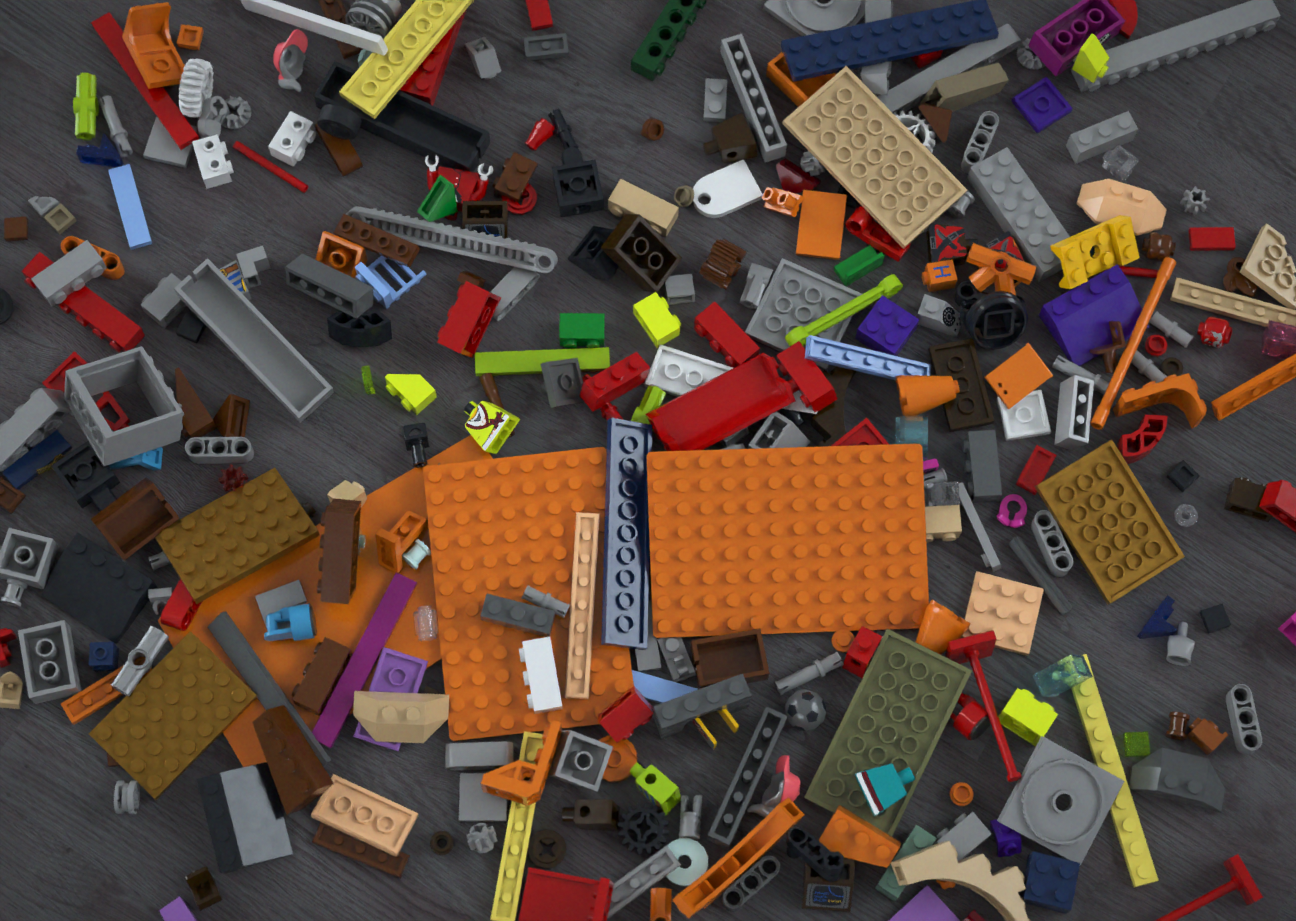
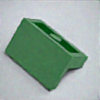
(858, 265)

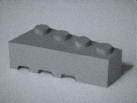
(30, 423)

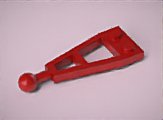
(57, 382)

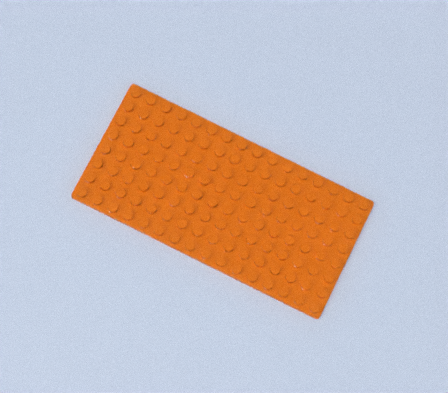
(336, 621)

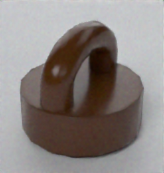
(652, 129)

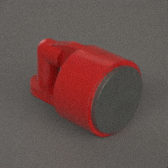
(972, 719)

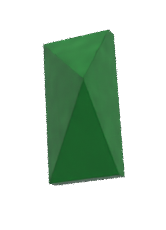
(439, 200)

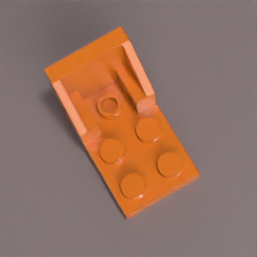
(509, 780)

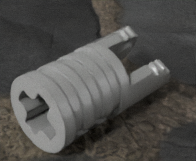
(690, 821)

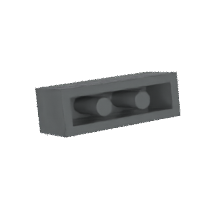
(982, 466)
(518, 615)

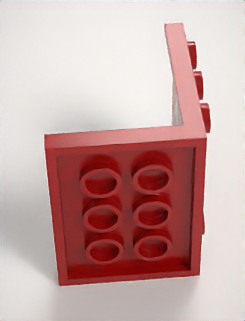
(564, 897)

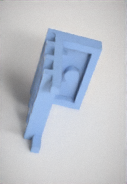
(381, 289)

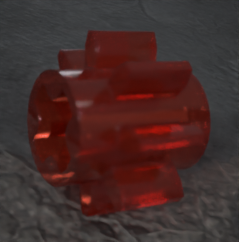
(232, 472)

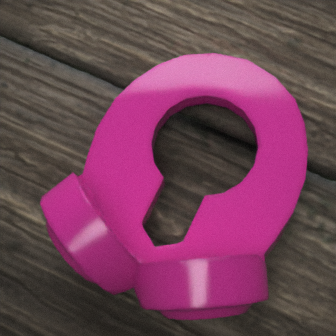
(1003, 514)

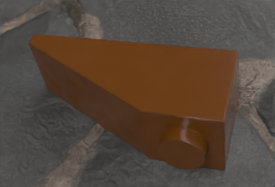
(196, 418)

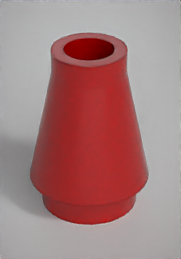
(540, 133)

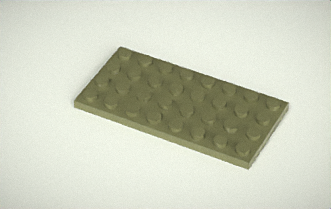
(889, 721)

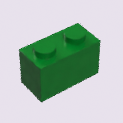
(582, 330)

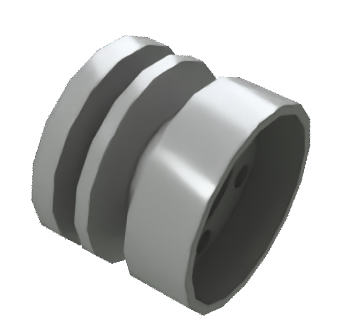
(374, 15)

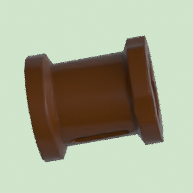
(1177, 726)

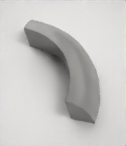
(876, 75)

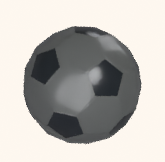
(805, 710)

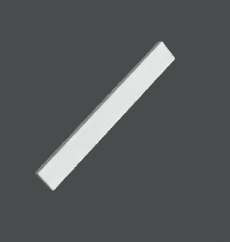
(317, 24)

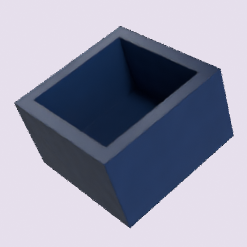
(1050, 882)

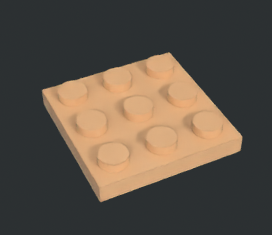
(1006, 608)

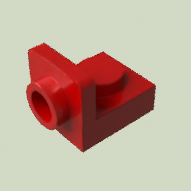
(5, 636)

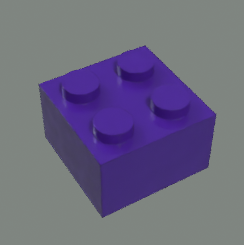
(887, 327)

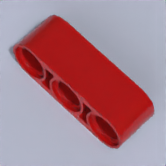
(179, 609)

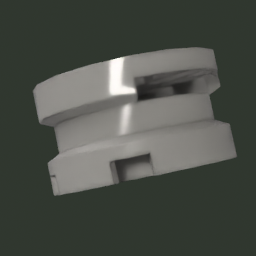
(126, 797)

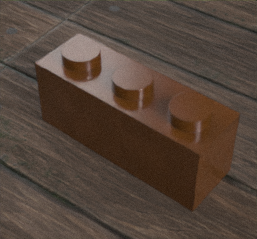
(321, 676)

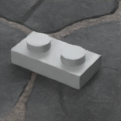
(715, 100)

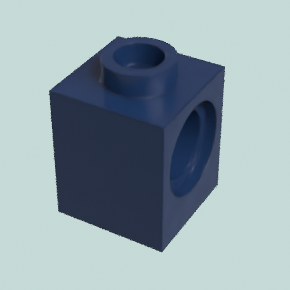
(103, 656)

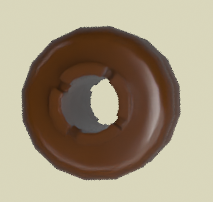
(1158, 246)

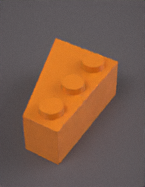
(858, 839)

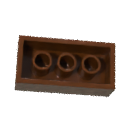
(340, 551)

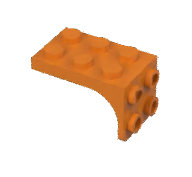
(151, 45)
(1173, 390)

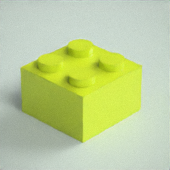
(1027, 716)

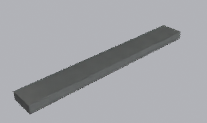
(258, 676)

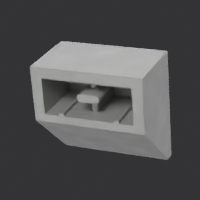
(778, 433)

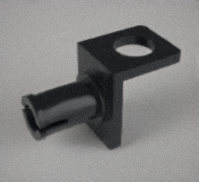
(417, 443)

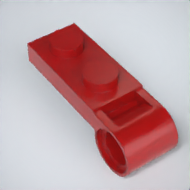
(872, 233)

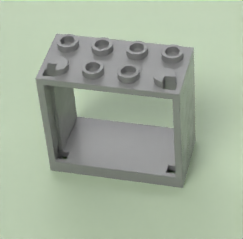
(113, 373)

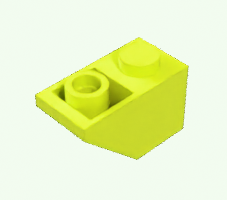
(412, 390)

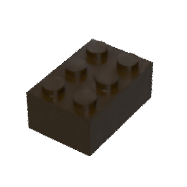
(641, 252)

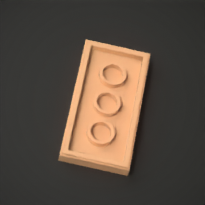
(365, 815)

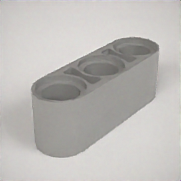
(981, 133)
(512, 289)
(210, 444)
(1051, 554)
(1247, 709)
(478, 755)

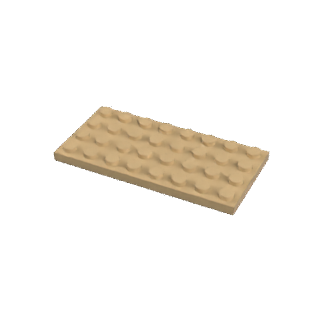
(874, 157)

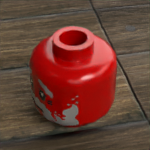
(1215, 332)

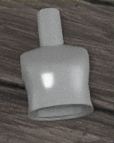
(1180, 646)

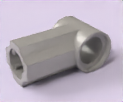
(757, 280)

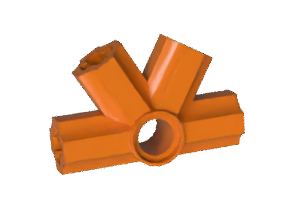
(1001, 277)

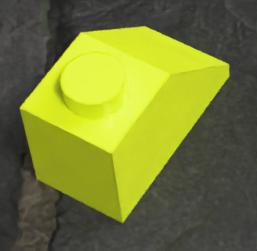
(1091, 60)

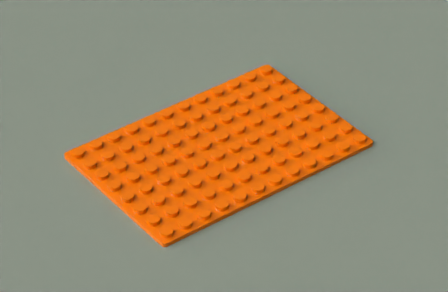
(494, 534)
(787, 539)

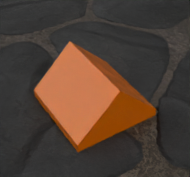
(340, 254)

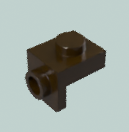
(203, 888)

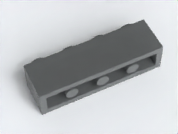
(329, 285)

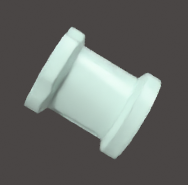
(416, 554)

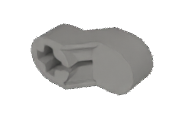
(213, 114)

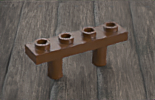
(377, 240)

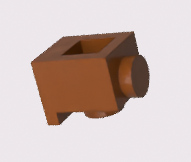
(1205, 735)

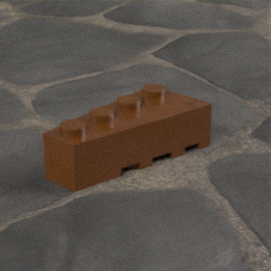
(290, 759)

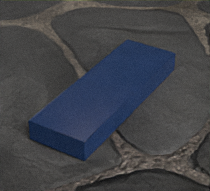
(41, 455)

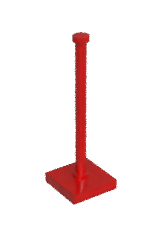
(973, 649)
(1240, 880)

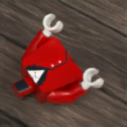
(467, 184)

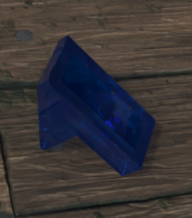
(104, 156)
(1156, 625)

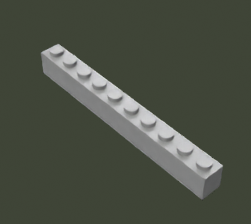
(1184, 41)

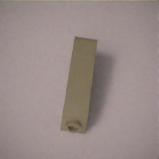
(967, 87)

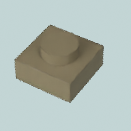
(60, 219)

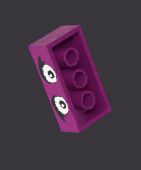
(1062, 38)

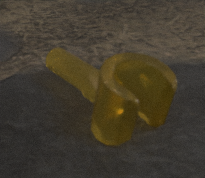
(48, 467)

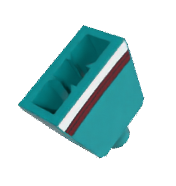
(883, 786)

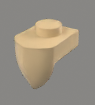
(10, 690)

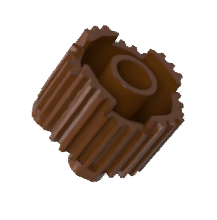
(722, 263)

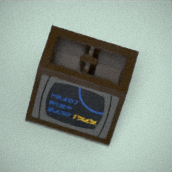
(486, 217)
(828, 895)

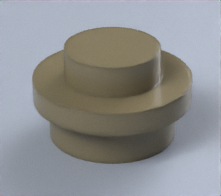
(684, 196)

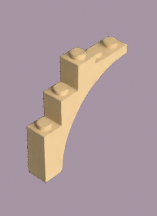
(973, 872)

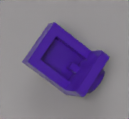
(1007, 839)

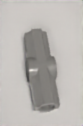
(132, 674)

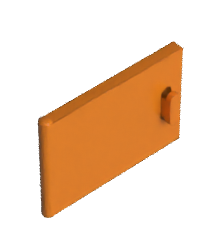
(1018, 376)

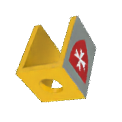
(705, 732)

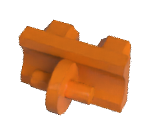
(782, 201)

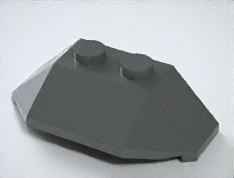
(1179, 779)

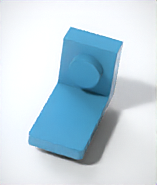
(150, 459)

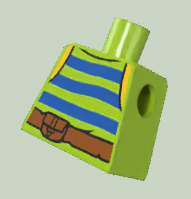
(660, 793)

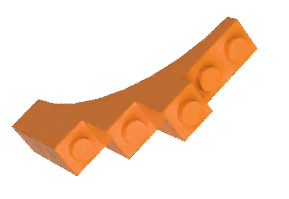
(739, 859)

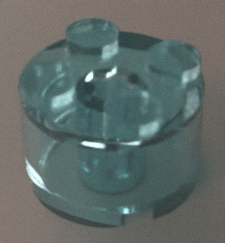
(913, 431)

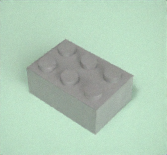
(49, 661)

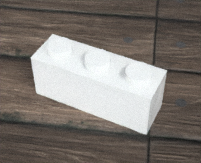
(541, 675)

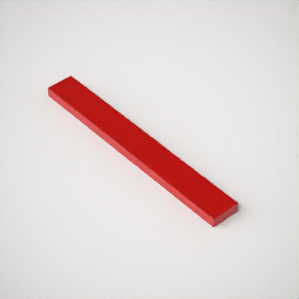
(156, 98)

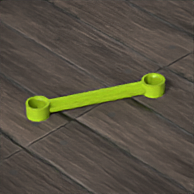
(887, 287)

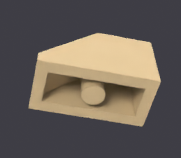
(348, 491)

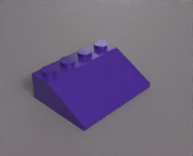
(1083, 314)

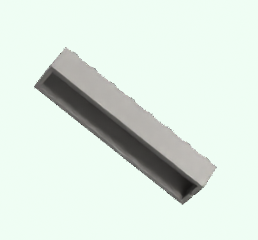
(254, 340)

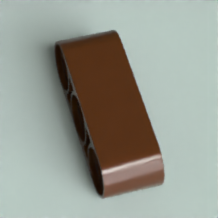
(341, 152)

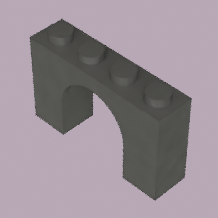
(674, 714)

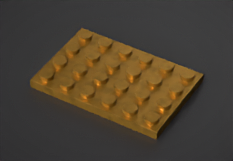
(1109, 521)
(236, 535)
(173, 715)

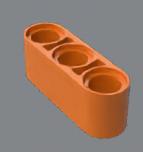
(108, 257)

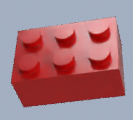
(468, 319)

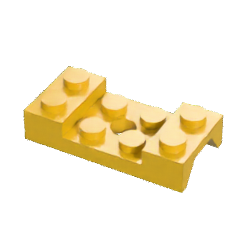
(1113, 245)

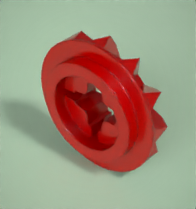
(529, 201)

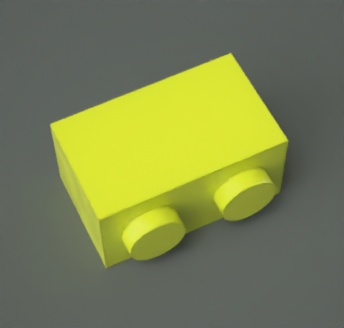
(657, 319)

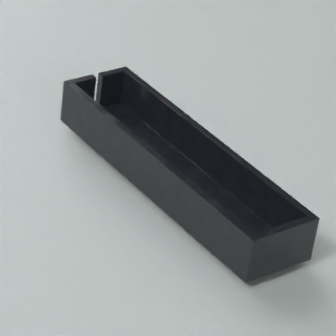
(412, 124)

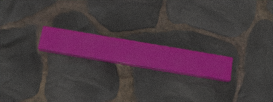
(363, 659)

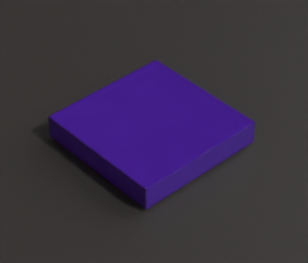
(1041, 104)

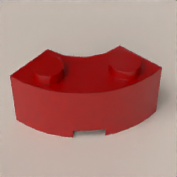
(1142, 441)

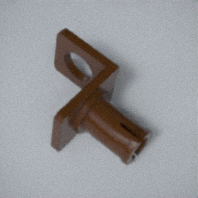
(1109, 351)

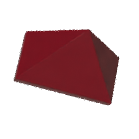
(794, 178)

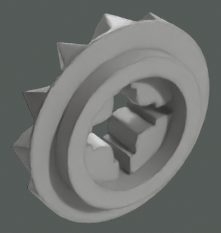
(1025, 56)
(244, 112)

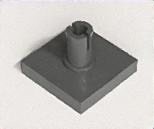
(562, 382)

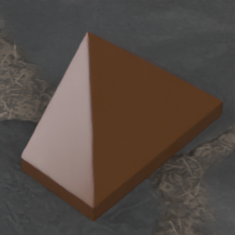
(938, 118)
(232, 416)

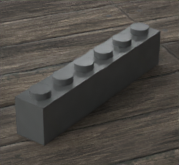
(747, 777)

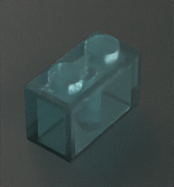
(1062, 675)

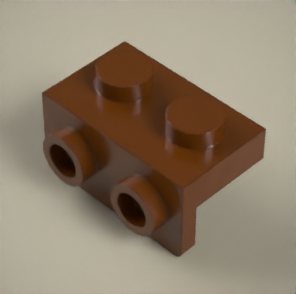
(515, 177)

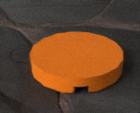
(621, 759)

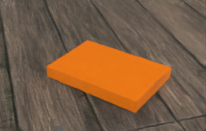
(821, 224)

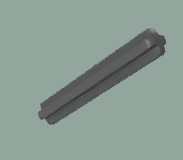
(1040, 575)

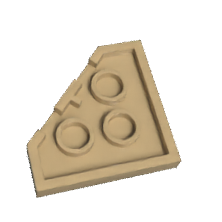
(1272, 267)

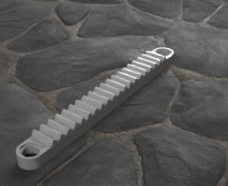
(459, 240)

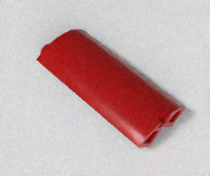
(722, 406)

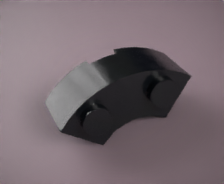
(367, 330)

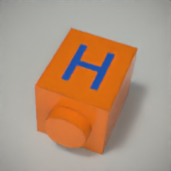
(939, 275)

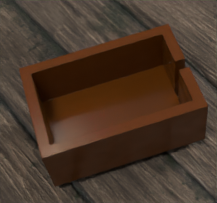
(135, 518)
(729, 656)

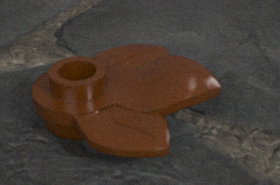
(1235, 279)

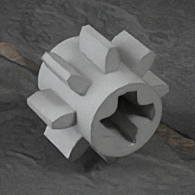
(811, 164)
(1195, 195)
(481, 837)

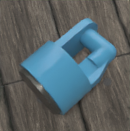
(301, 621)

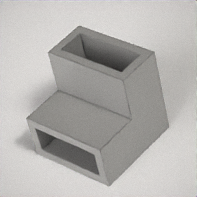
(251, 263)

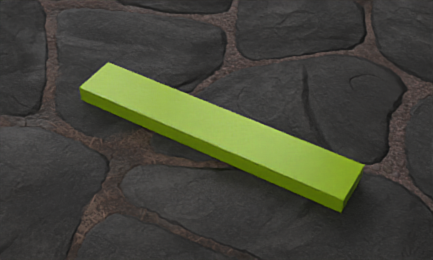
(530, 361)

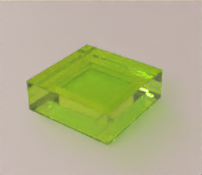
(367, 380)
(1136, 744)

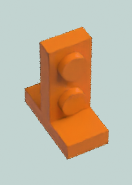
(396, 541)

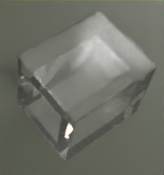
(943, 493)

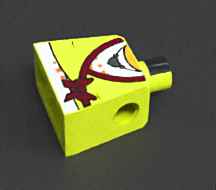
(489, 425)

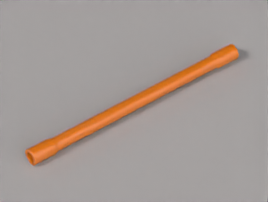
(1103, 410)

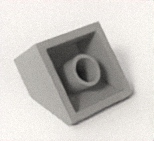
(580, 760)

